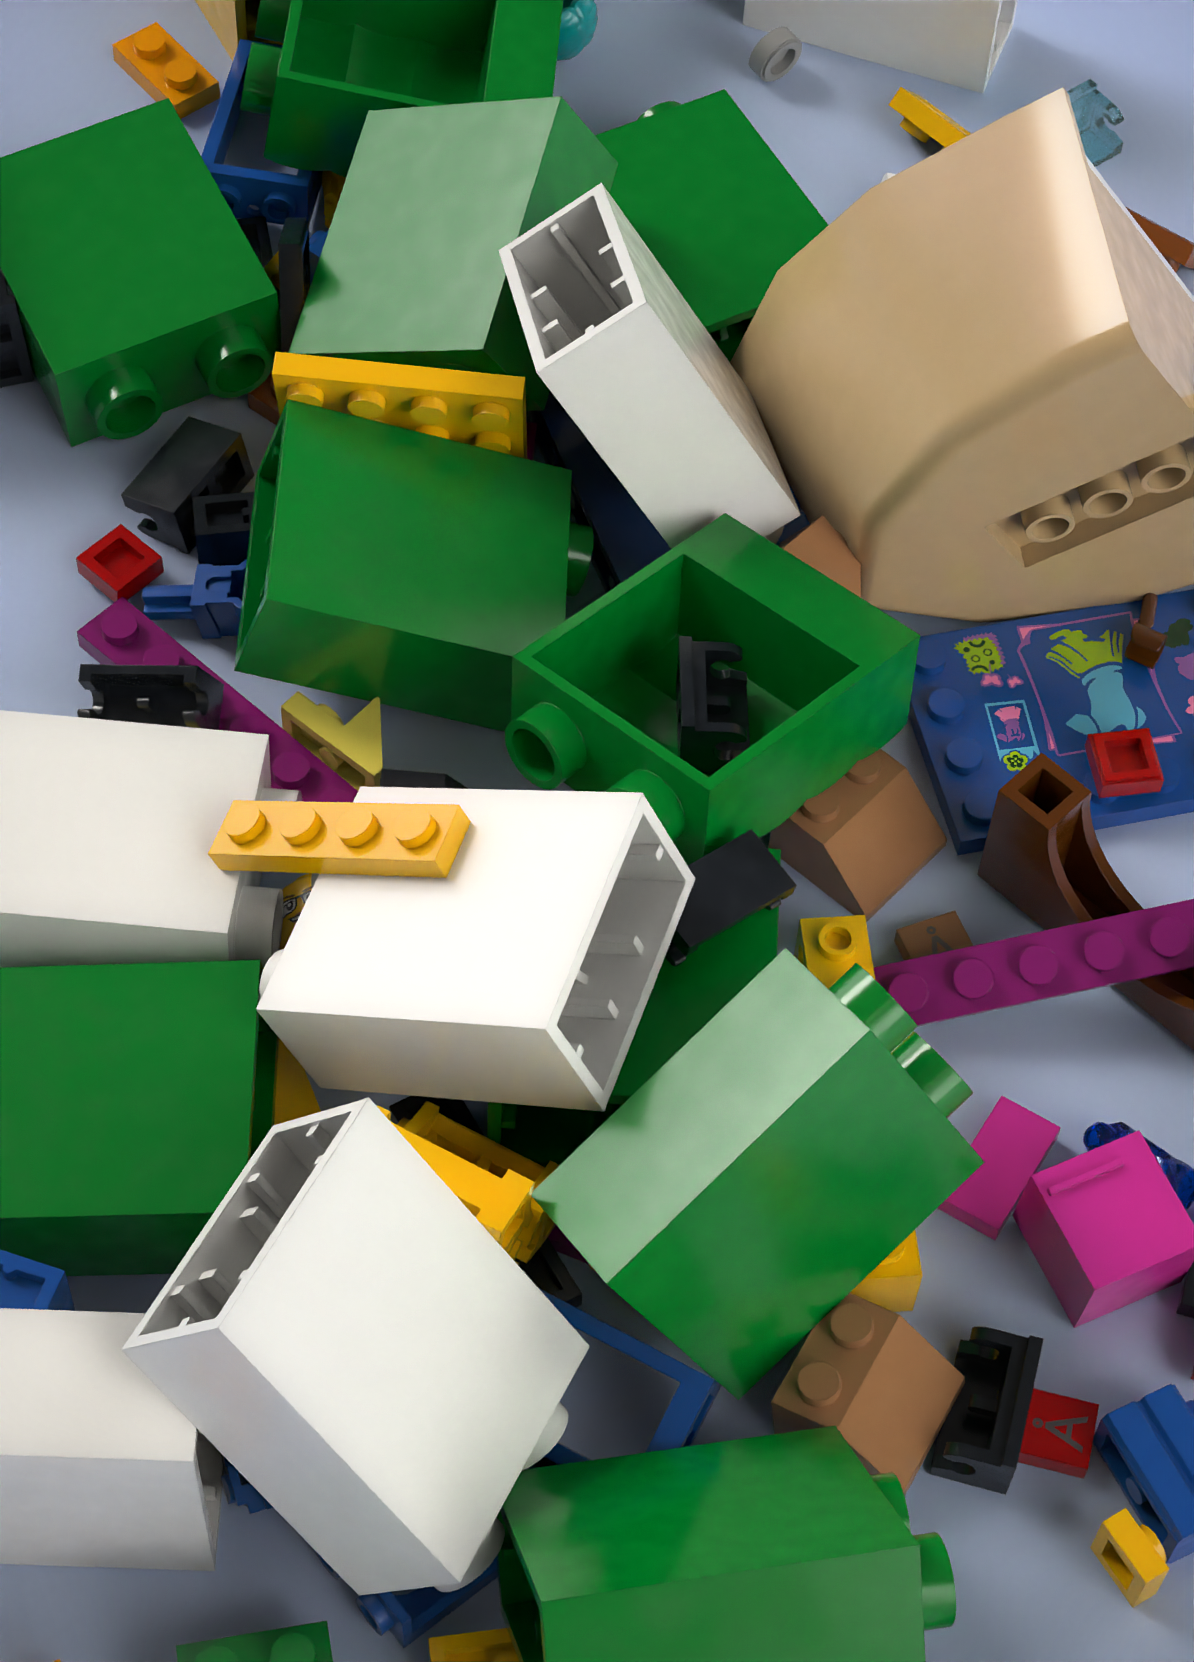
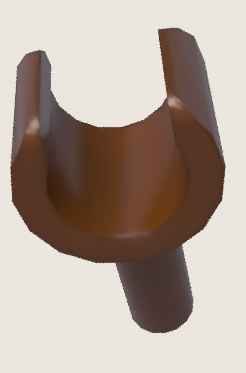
(1145, 642)

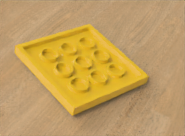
(440, 402)

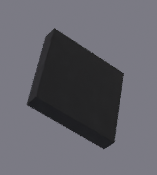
(293, 275)

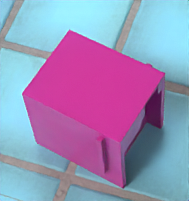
(1106, 1228)

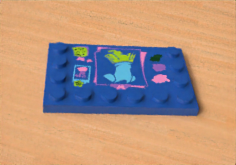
(1042, 684)

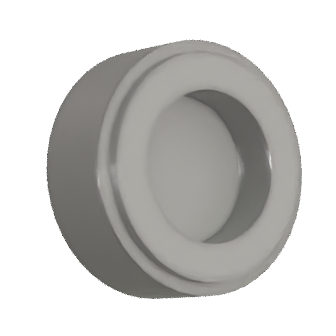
(775, 54)

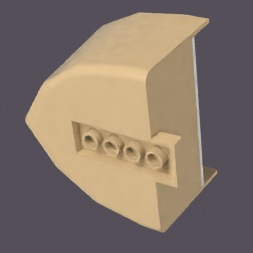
(987, 382)

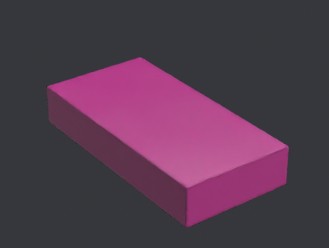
(1012, 1148)

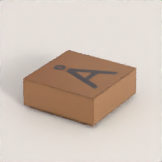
(932, 936)

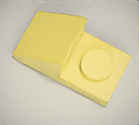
(348, 749)

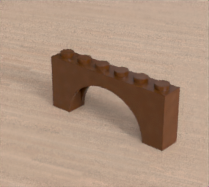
(1053, 870)

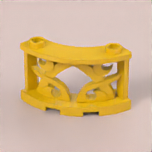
(485, 1177)

